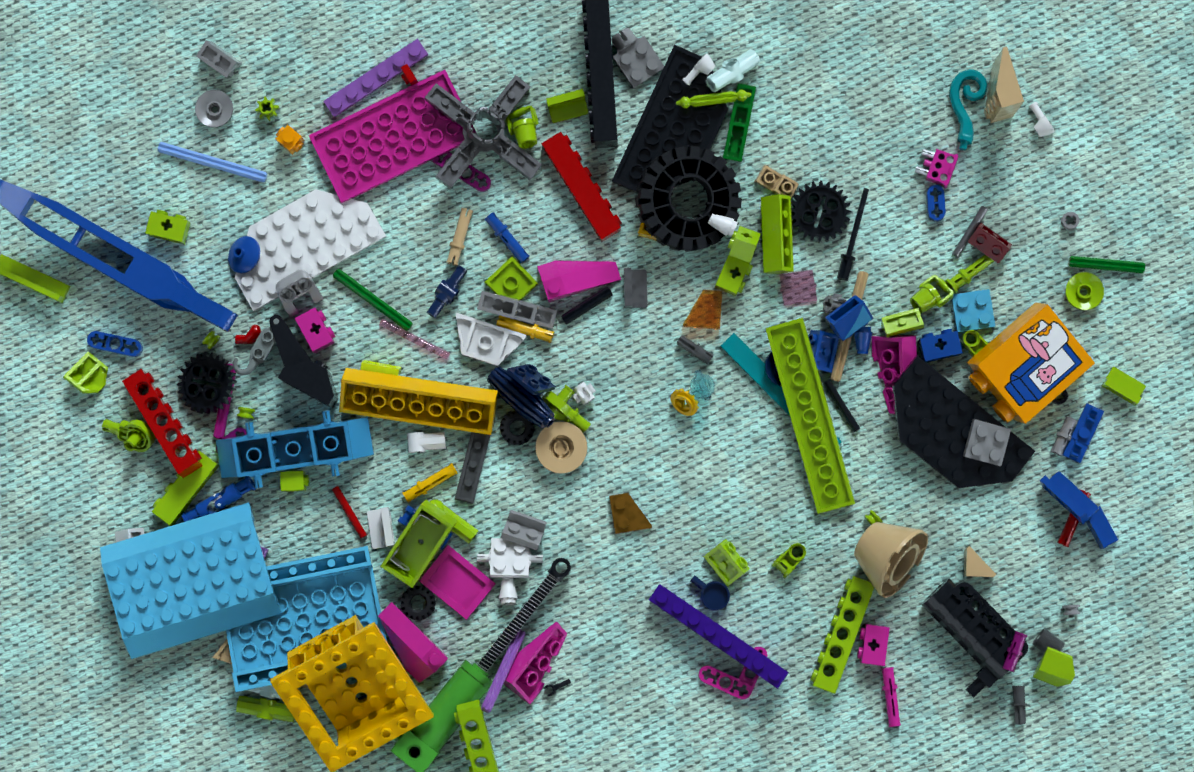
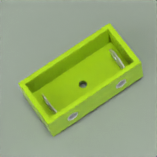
(410, 558)

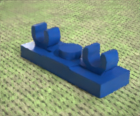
(1083, 433)

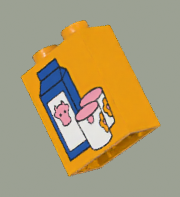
(1029, 364)

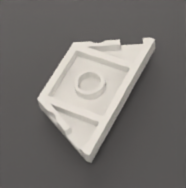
(485, 340)

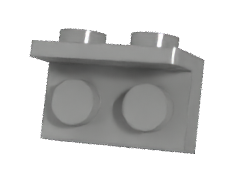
(524, 530)

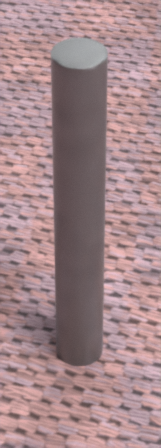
(969, 232)

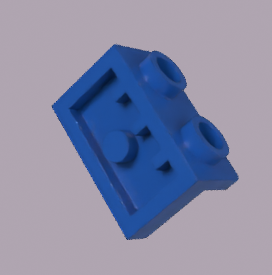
(824, 349)

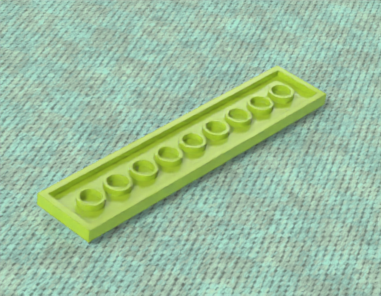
(810, 415)

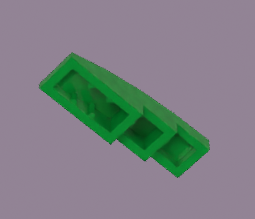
(739, 125)

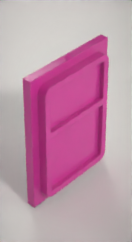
(457, 582)

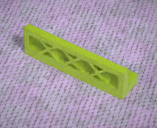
(33, 279)

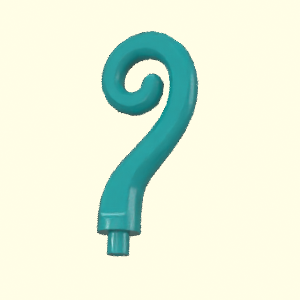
(966, 129)

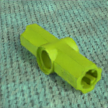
(264, 708)

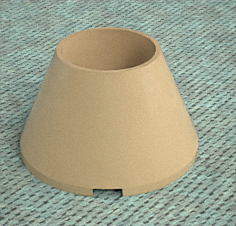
(888, 555)

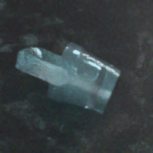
(702, 385)

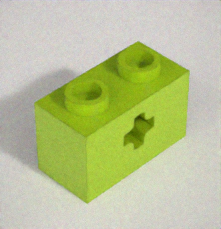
(156, 229)
(743, 244)
(726, 282)

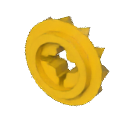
(678, 400)

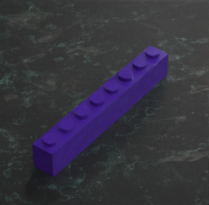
(718, 636)

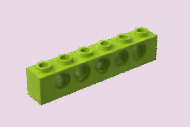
(858, 609)
(472, 712)

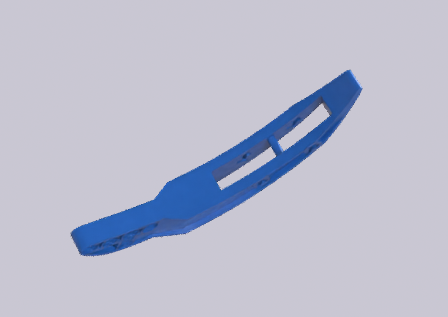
(145, 273)

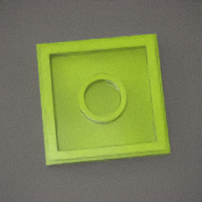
(511, 280)

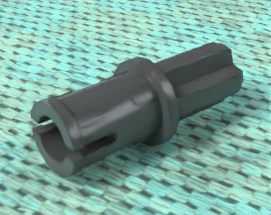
(695, 350)
(1019, 705)

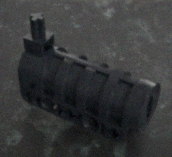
(972, 631)

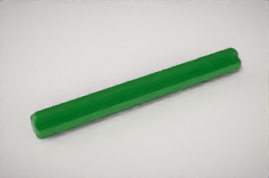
(372, 299)

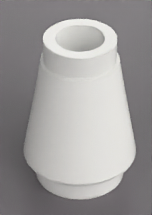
(723, 224)
(508, 592)

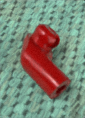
(250, 337)

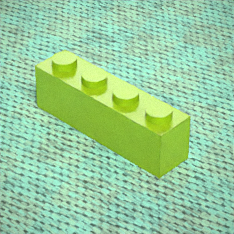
(777, 234)
(183, 491)

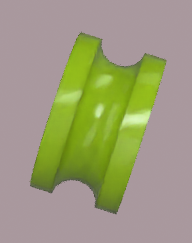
(211, 339)
(245, 412)
(873, 517)

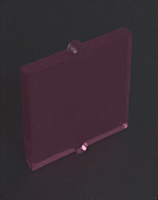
(798, 287)

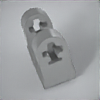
(296, 290)

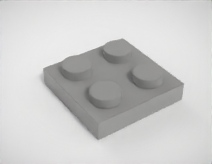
(987, 442)

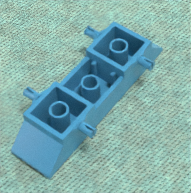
(294, 448)

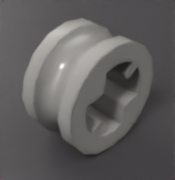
(1069, 215)
(1071, 609)

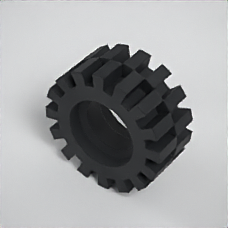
(516, 439)
(406, 603)

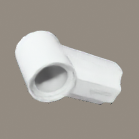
(421, 442)

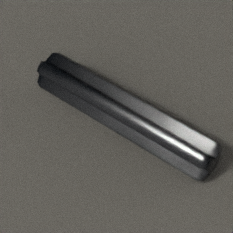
(586, 305)

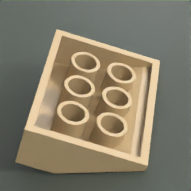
(1003, 91)

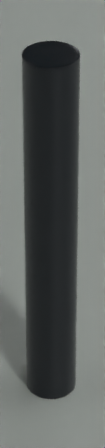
(841, 405)

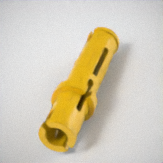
(533, 331)
(429, 483)

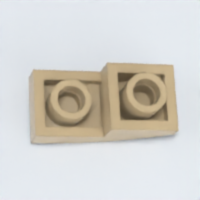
(776, 182)

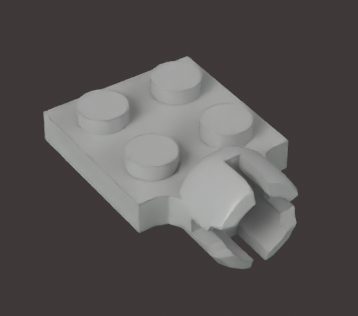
(635, 57)

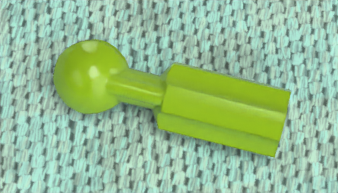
(462, 527)

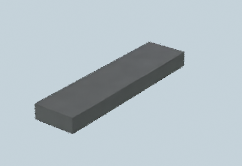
(472, 467)

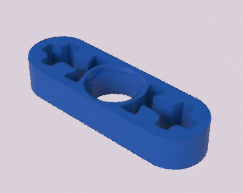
(102, 335)

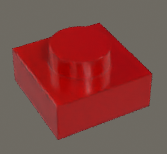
(408, 75)

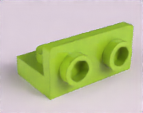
(727, 562)

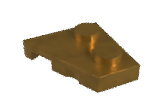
(627, 514)

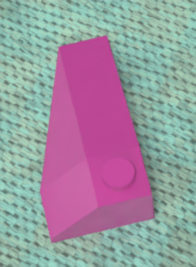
(573, 277)
(893, 357)
(416, 650)
(533, 662)

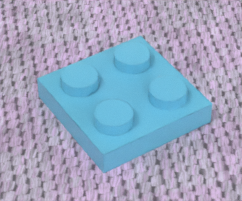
(973, 311)

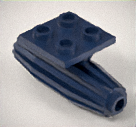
(521, 390)

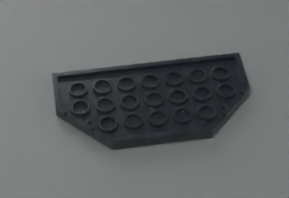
(670, 125)
(935, 426)

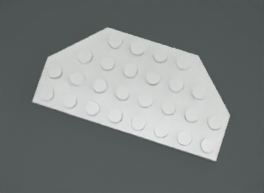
(309, 237)

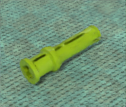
(963, 275)

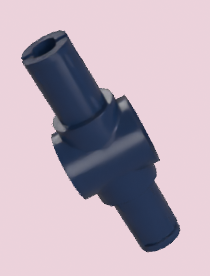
(446, 291)

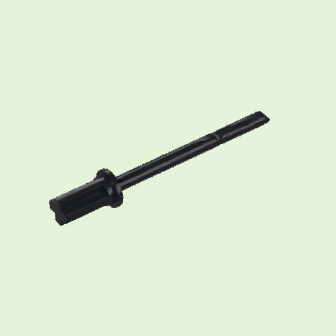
(847, 259)

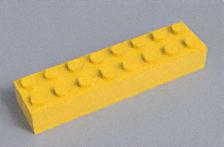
(418, 401)

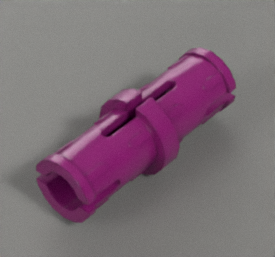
(1014, 651)

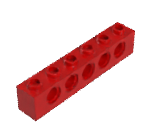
(135, 385)

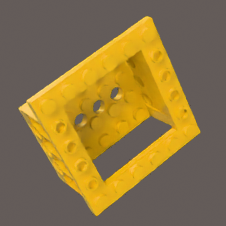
(362, 725)

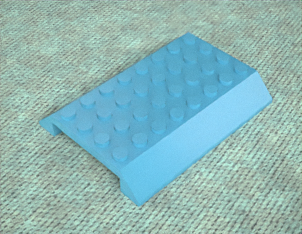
(188, 581)
(312, 599)

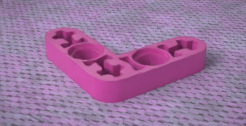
(742, 680)

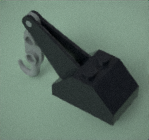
(298, 368)

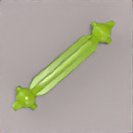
(715, 98)

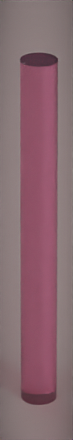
(415, 339)

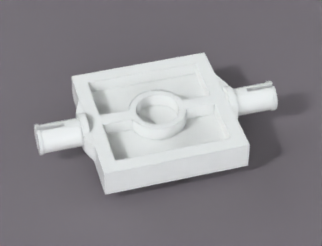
(509, 559)

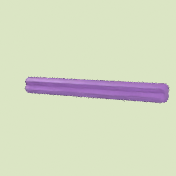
(502, 672)

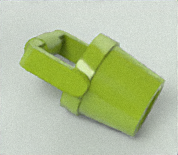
(524, 128)
(929, 297)

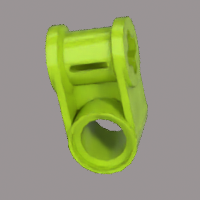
(978, 344)
(788, 560)

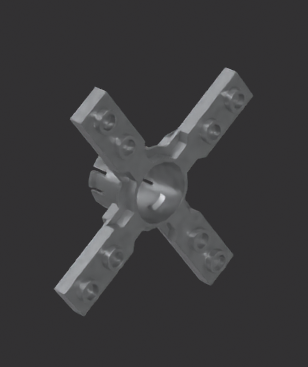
(473, 144)

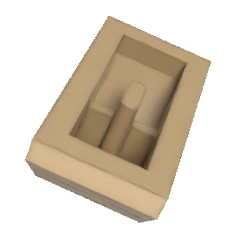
(975, 566)

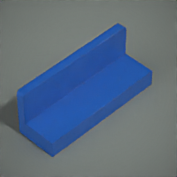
(1069, 496)

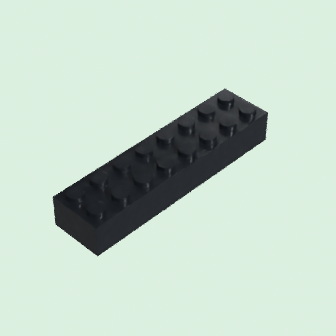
(601, 73)

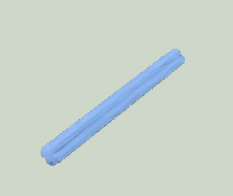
(212, 162)

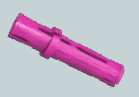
(891, 696)

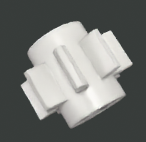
(583, 393)

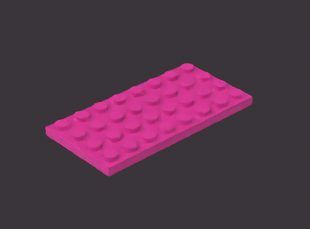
(387, 139)

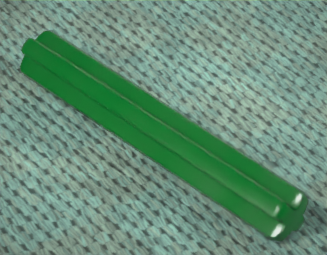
(1107, 264)

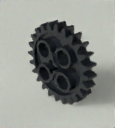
(803, 206)
(202, 399)

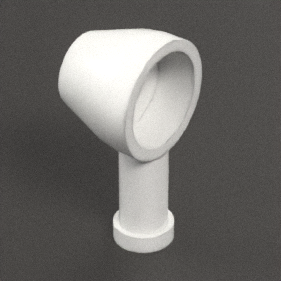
(704, 65)
(1043, 126)

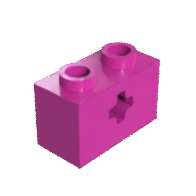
(316, 341)
(878, 655)

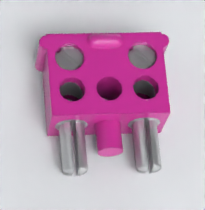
(944, 173)

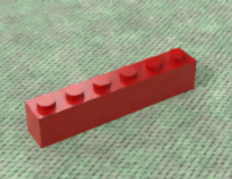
(581, 186)

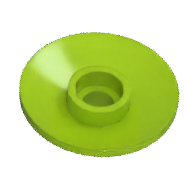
(1086, 281)

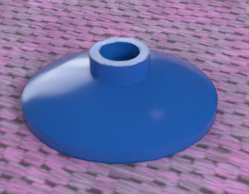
(244, 254)

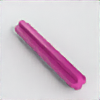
(222, 416)

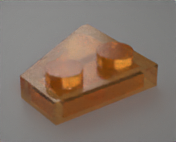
(706, 311)

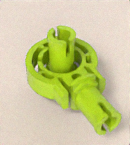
(562, 410)
(131, 434)

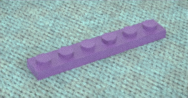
(375, 78)

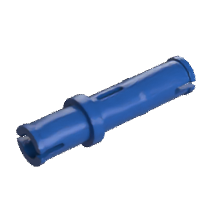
(508, 239)

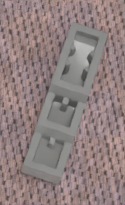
(517, 309)

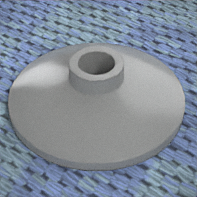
(212, 99)

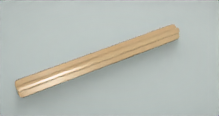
(844, 345)

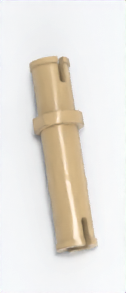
(459, 237)

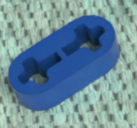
(940, 203)

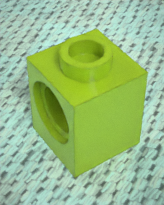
(293, 481)

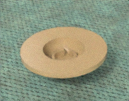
(561, 447)

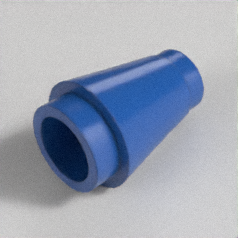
(863, 339)

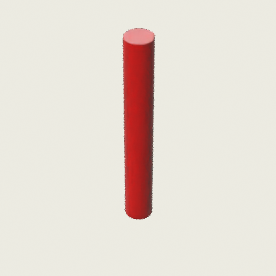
(349, 512)

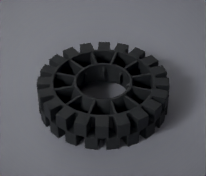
(656, 192)

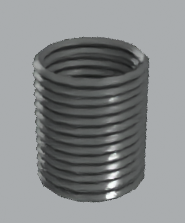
(1046, 640)

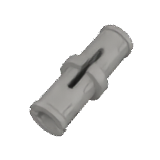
(1063, 436)

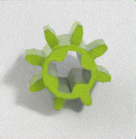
(267, 103)

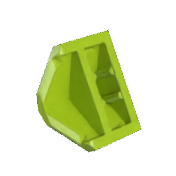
(88, 374)
(1055, 668)

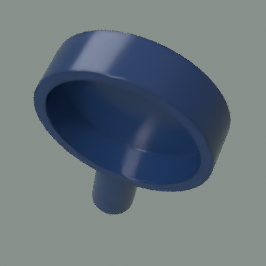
(713, 595)

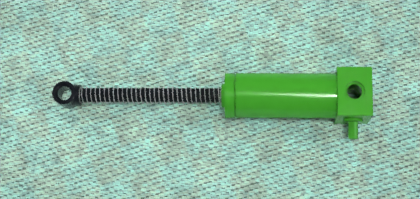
(466, 685)

